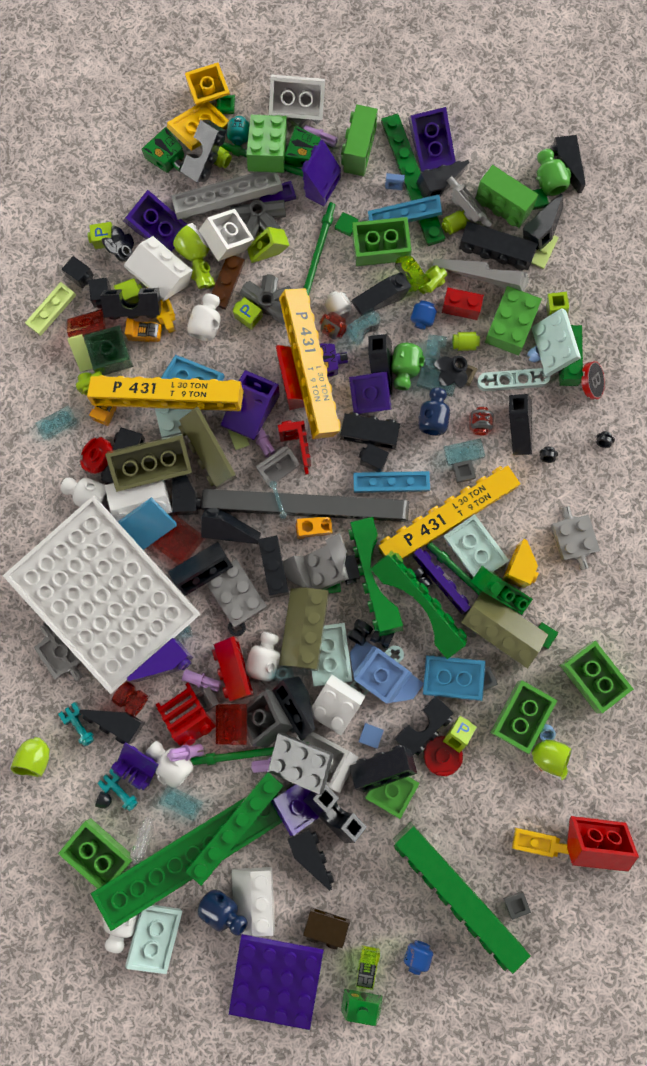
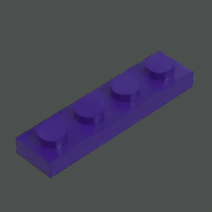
(446, 586)

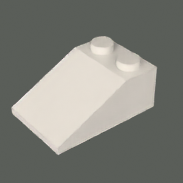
(340, 763)

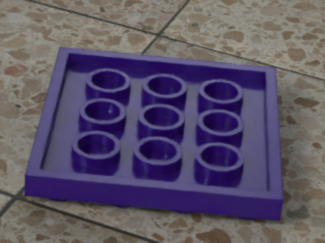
(275, 981)

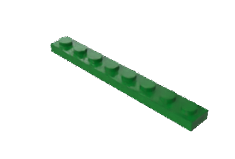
(408, 166)

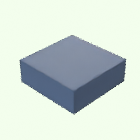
(394, 181)
(371, 735)

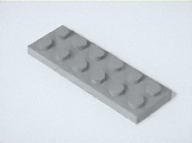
(226, 193)

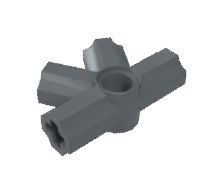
(263, 220)
(267, 293)

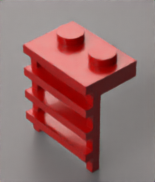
(292, 430)
(192, 724)

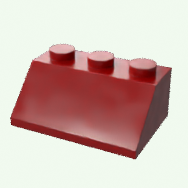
(289, 377)
(232, 669)
(600, 844)

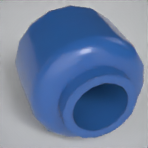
(423, 314)
(418, 957)

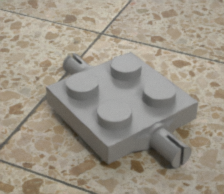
(467, 201)
(575, 537)
(57, 655)

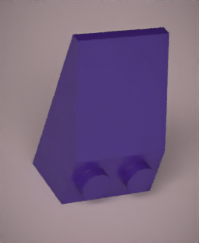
(432, 138)
(154, 218)
(166, 660)

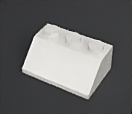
(297, 97)
(158, 268)
(127, 500)
(255, 900)

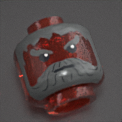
(333, 325)
(481, 421)

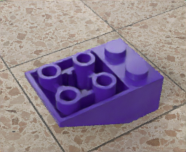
(320, 174)
(257, 403)

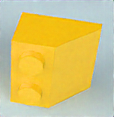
(206, 84)
(522, 566)

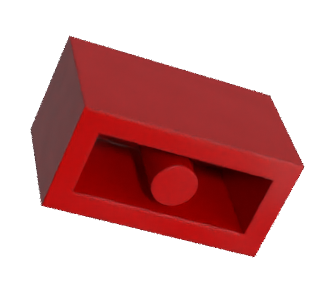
(462, 303)

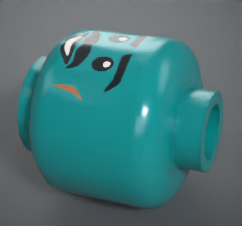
(238, 130)

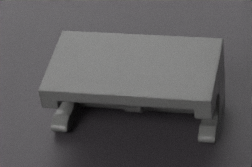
(278, 465)

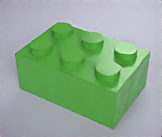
(359, 140)
(267, 143)
(506, 196)
(381, 241)
(513, 320)
(596, 677)
(523, 716)
(96, 854)

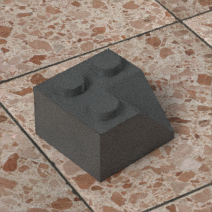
(265, 720)

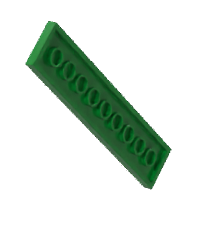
(165, 869)

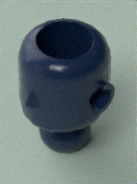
(434, 413)
(221, 913)

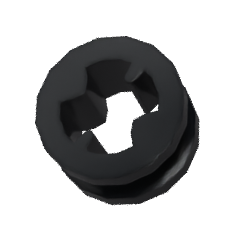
(239, 633)

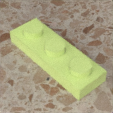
(50, 309)

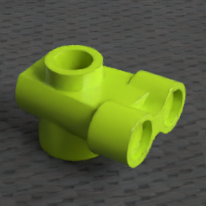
(201, 274)
(436, 279)
(84, 380)

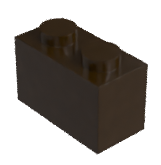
(326, 928)

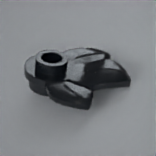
(119, 244)
(450, 373)

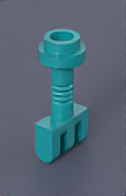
(86, 738)
(129, 802)

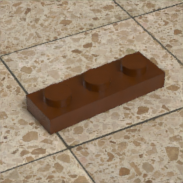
(228, 279)

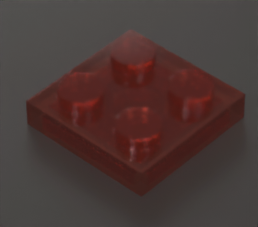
(86, 323)
(179, 542)
(231, 724)

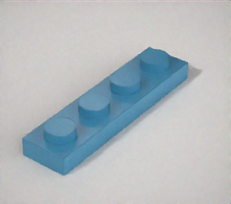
(414, 210)
(391, 482)

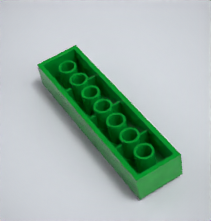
(463, 900)

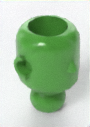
(552, 174)
(406, 364)

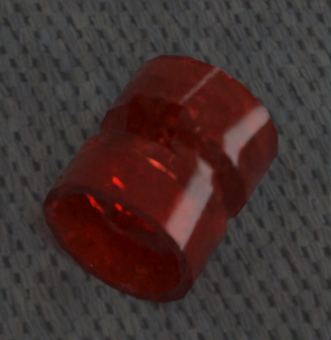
(128, 697)

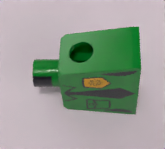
(300, 147)
(164, 151)
(362, 1007)

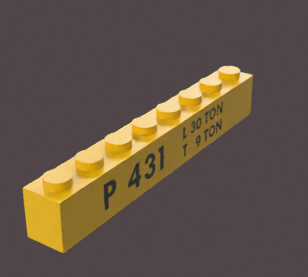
(309, 363)
(165, 393)
(451, 513)

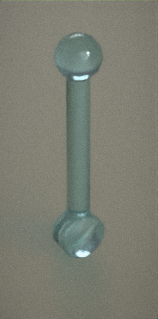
(273, 484)

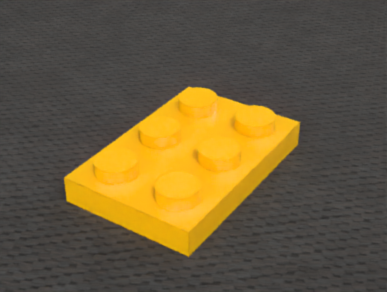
(186, 124)

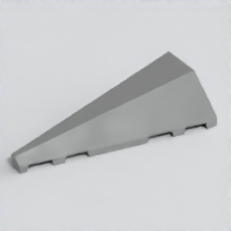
(482, 272)

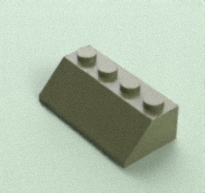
(207, 448)
(149, 462)
(304, 628)
(505, 629)

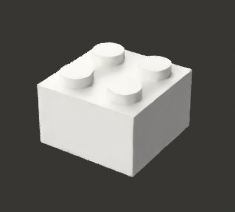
(226, 234)
(336, 705)

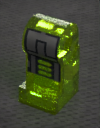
(411, 271)
(367, 967)

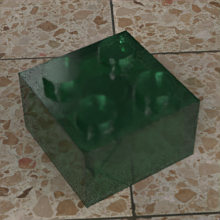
(108, 350)

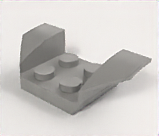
(320, 568)

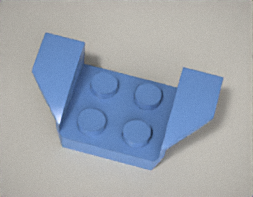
(383, 674)

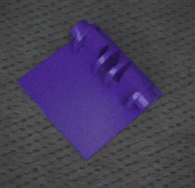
(135, 764)

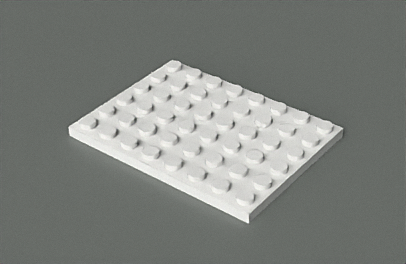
(101, 594)

